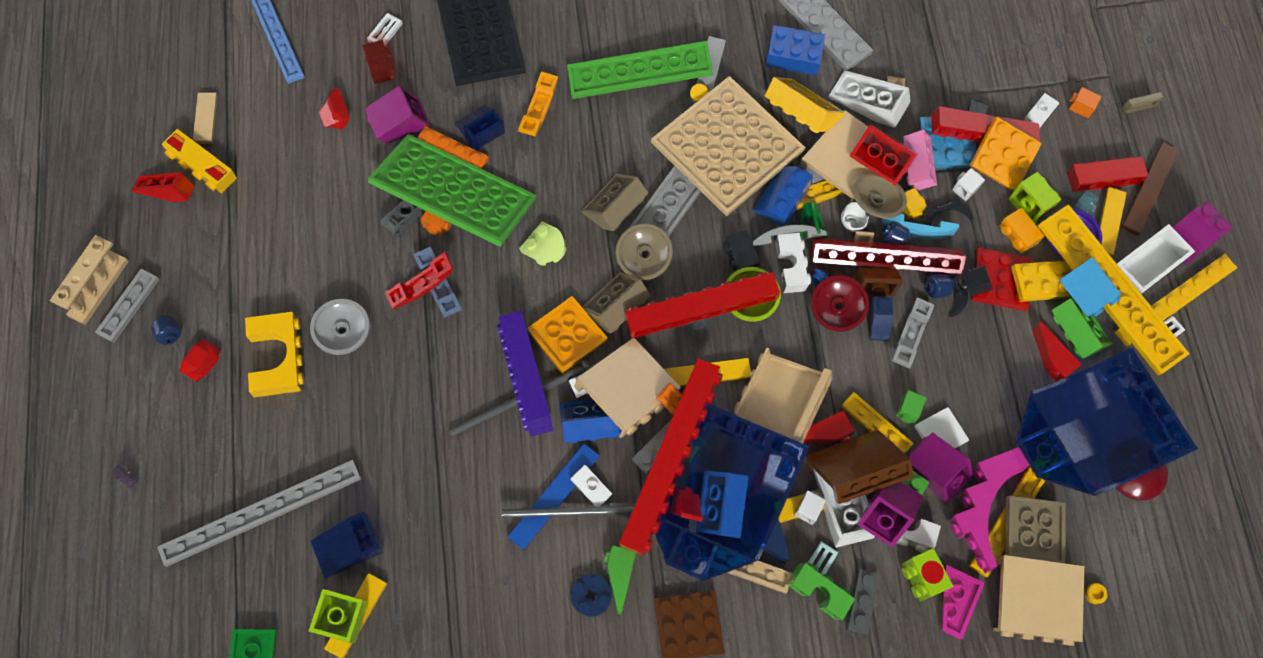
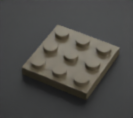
(1035, 529)

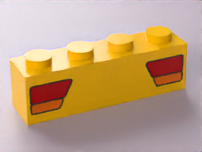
(199, 161)

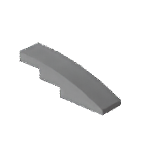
(716, 49)

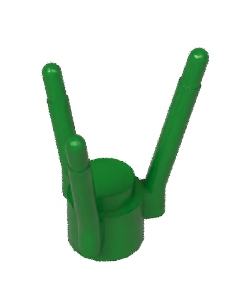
(811, 212)

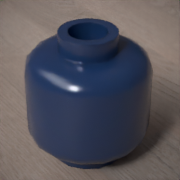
(896, 234)
(939, 285)
(164, 329)

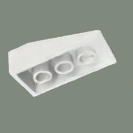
(871, 97)
(843, 517)

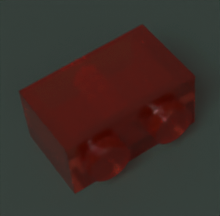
(378, 61)

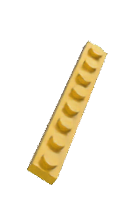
(1189, 290)

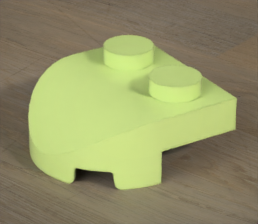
(544, 244)

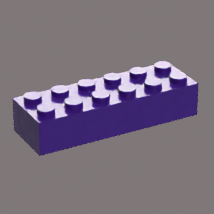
(524, 374)

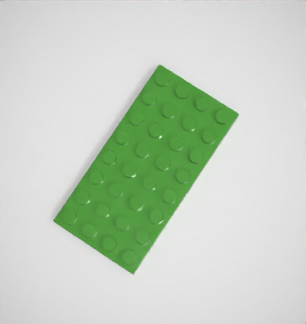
(453, 189)

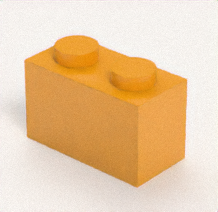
(1021, 231)

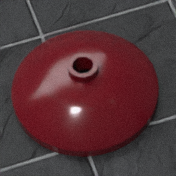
(847, 293)
(1146, 486)

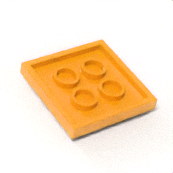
(1005, 154)
(567, 334)

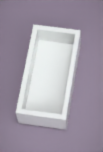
(1155, 258)

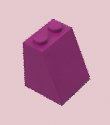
(396, 115)
(1202, 228)
(941, 466)
(891, 512)

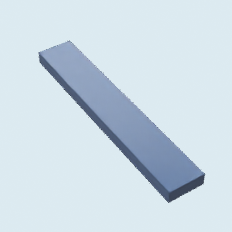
(278, 40)

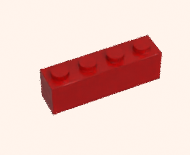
(1107, 174)

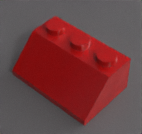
(883, 154)

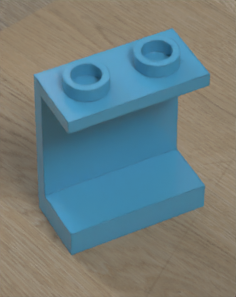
(1091, 287)

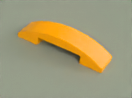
(539, 104)

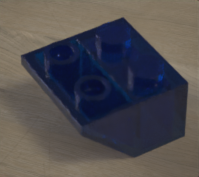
(481, 126)

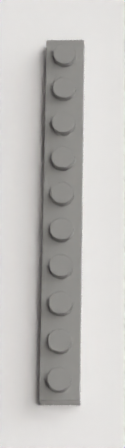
(258, 513)

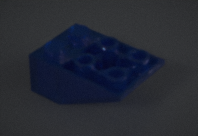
(346, 544)

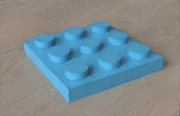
(949, 151)

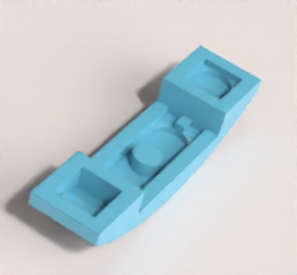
(925, 232)

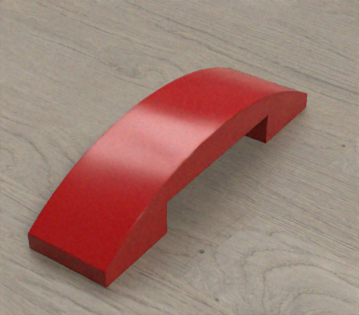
(421, 283)

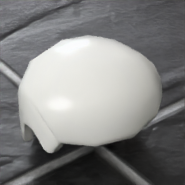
(854, 217)

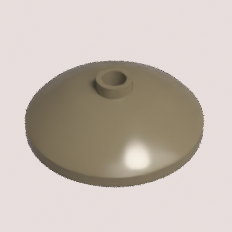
(879, 196)
(640, 239)

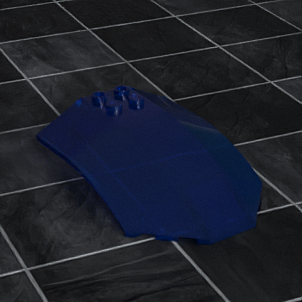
(1101, 427)
(740, 448)

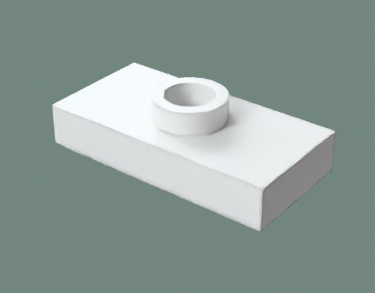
(1042, 110)
(590, 486)

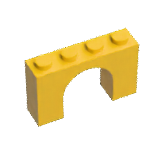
(287, 376)

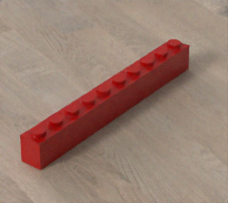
(670, 458)

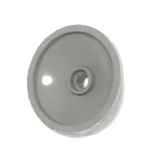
(332, 318)

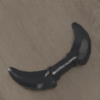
(951, 204)
(961, 295)

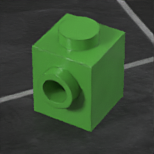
(911, 407)

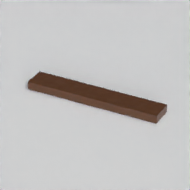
(1150, 189)

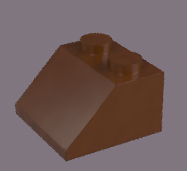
(879, 280)

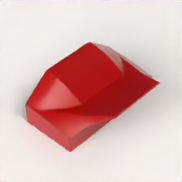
(334, 111)
(200, 360)

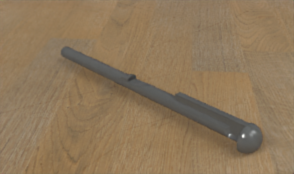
(548, 384)
(614, 508)

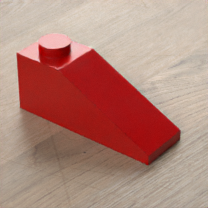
(166, 186)
(1055, 356)
(830, 430)
(686, 504)

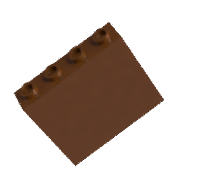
(860, 465)

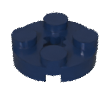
(586, 606)

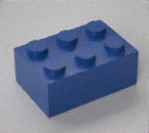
(795, 50)

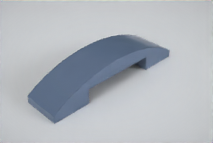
(442, 293)

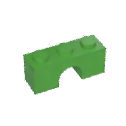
(835, 599)

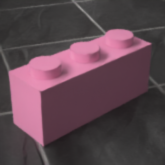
(922, 171)

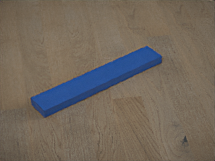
(552, 497)

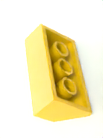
(803, 104)

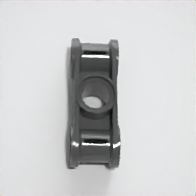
(397, 221)

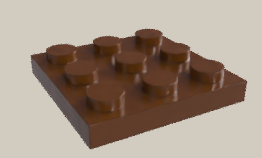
(689, 625)

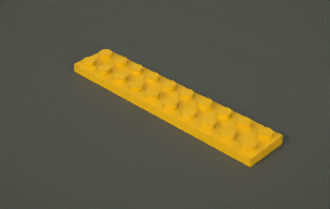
(1132, 312)

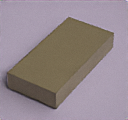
(1141, 103)

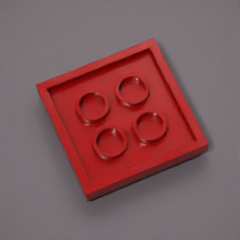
(1002, 280)

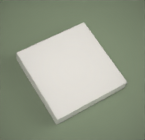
(944, 426)

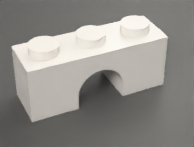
(791, 247)
(923, 537)

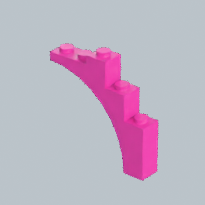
(978, 499)

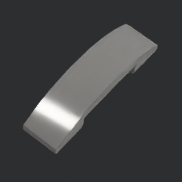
(809, 232)
(912, 332)

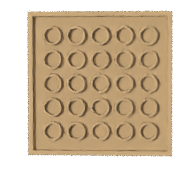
(727, 145)

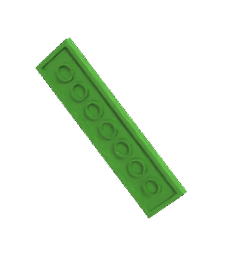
(639, 69)

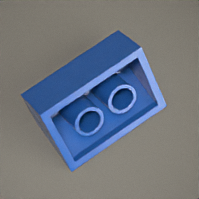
(784, 194)
(586, 421)
(722, 503)

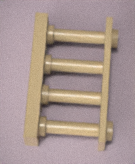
(98, 285)

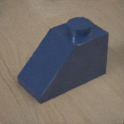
(880, 318)
(776, 544)

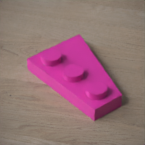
(959, 602)

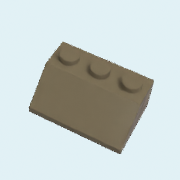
(615, 201)
(617, 296)

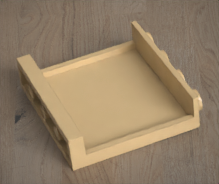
(831, 154)
(627, 386)
(783, 396)
(1040, 600)

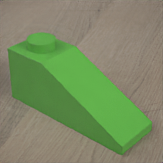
(619, 570)

